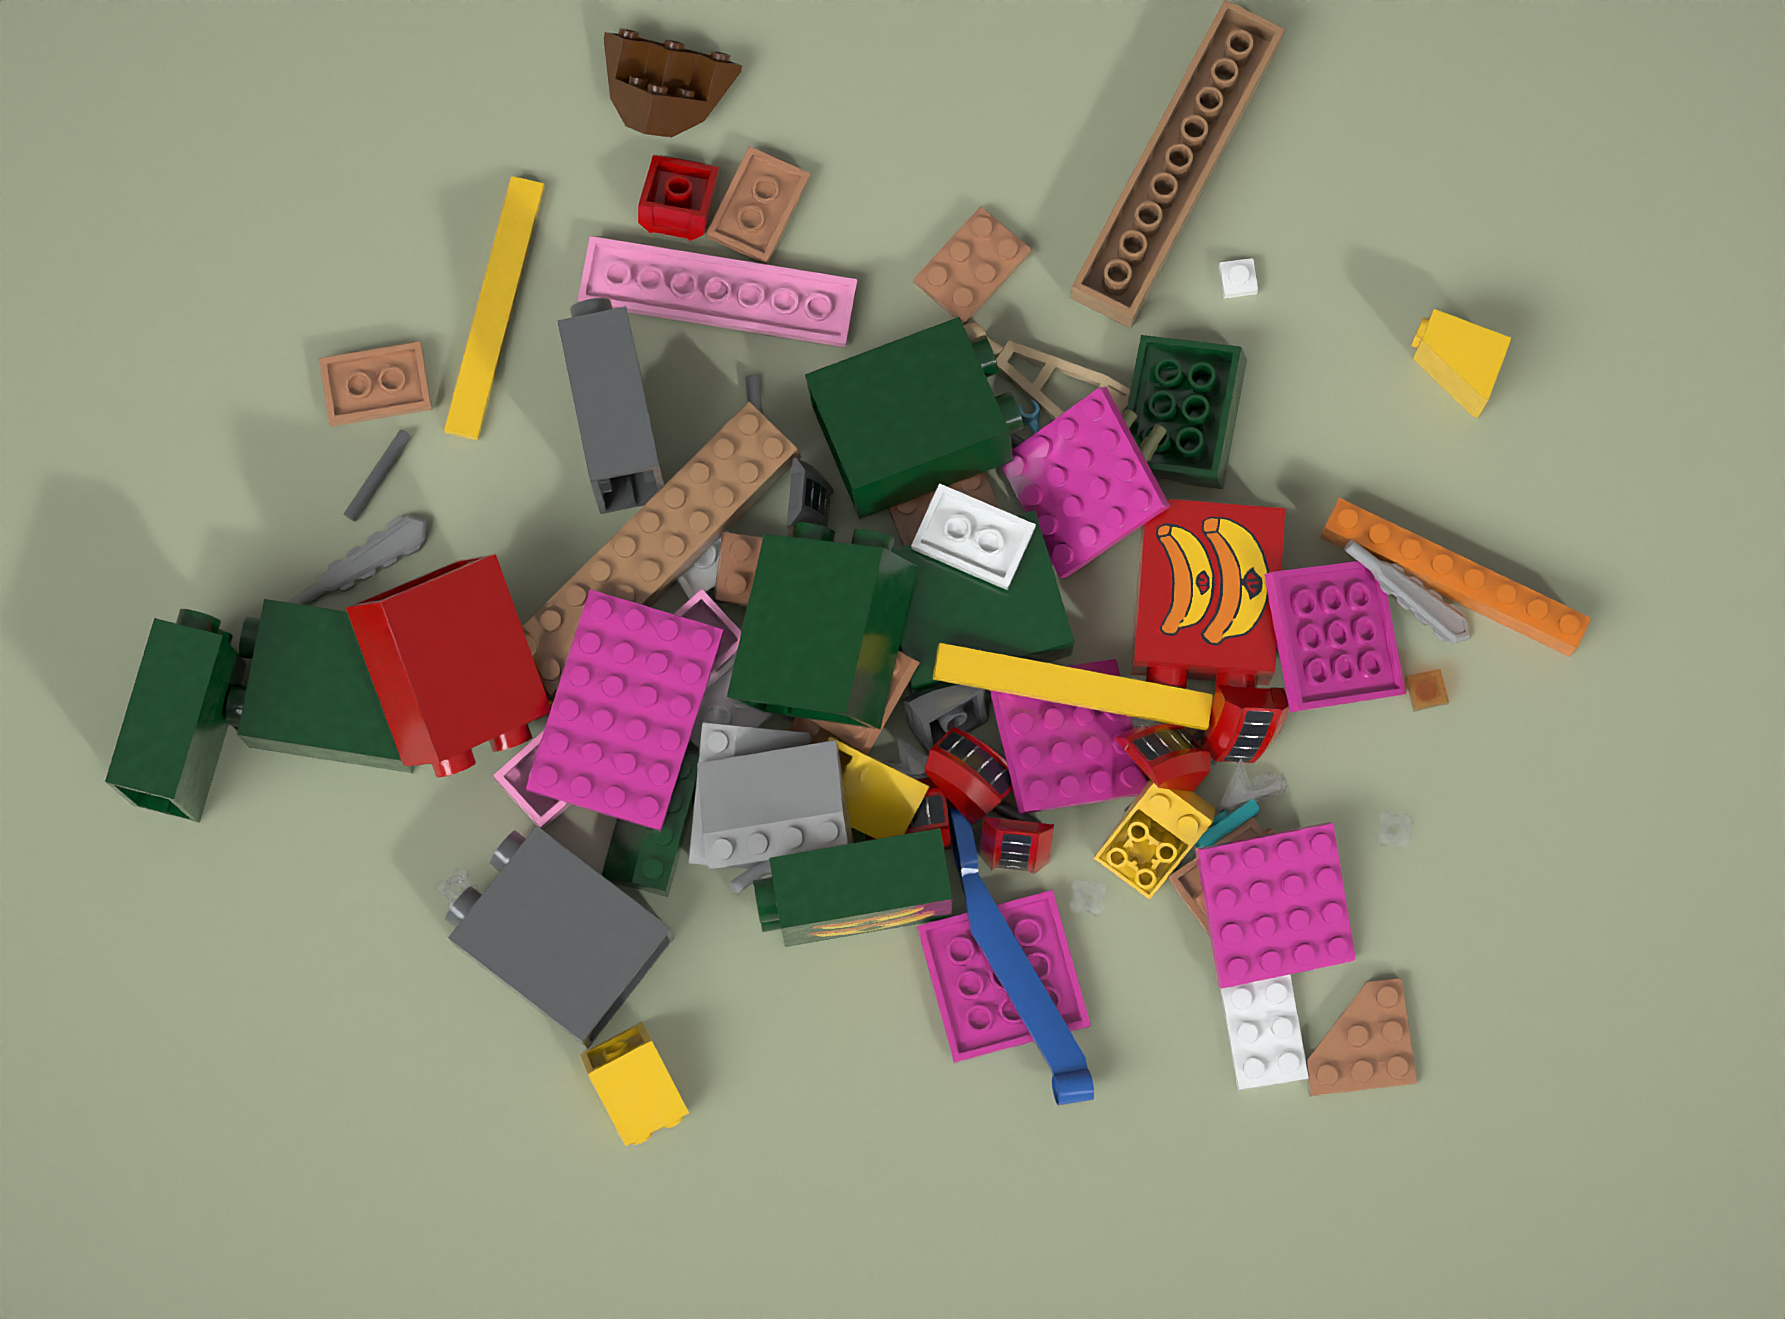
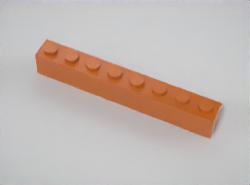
(1459, 578)

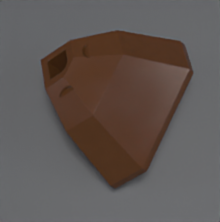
(662, 85)

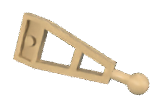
(1050, 364)

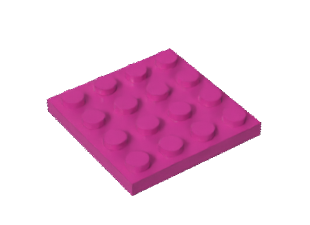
(1085, 482)
(1334, 636)
(1065, 751)
(1275, 904)
(970, 996)

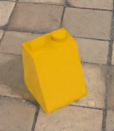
(1460, 357)
(634, 1085)

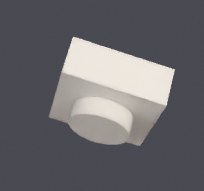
(1238, 278)

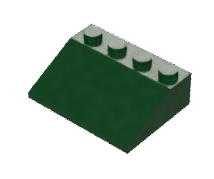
(1196, 398)

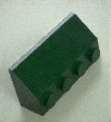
(649, 857)

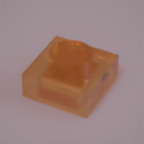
(1426, 690)

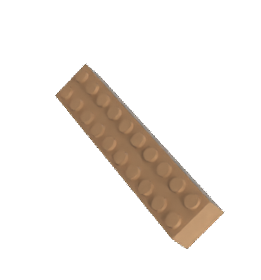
(1177, 164)
(666, 532)

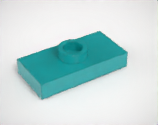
(1227, 822)

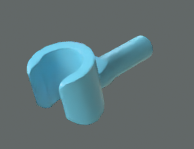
(1031, 419)

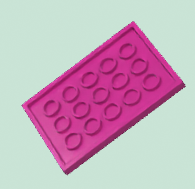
(625, 710)

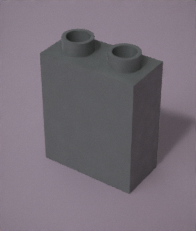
(610, 405)
(558, 934)

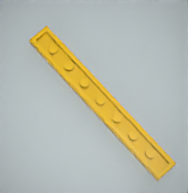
(494, 308)
(1072, 686)

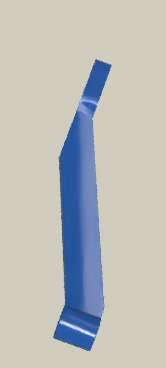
(1068, 1064)

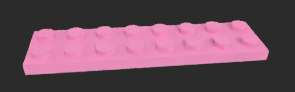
(719, 291)

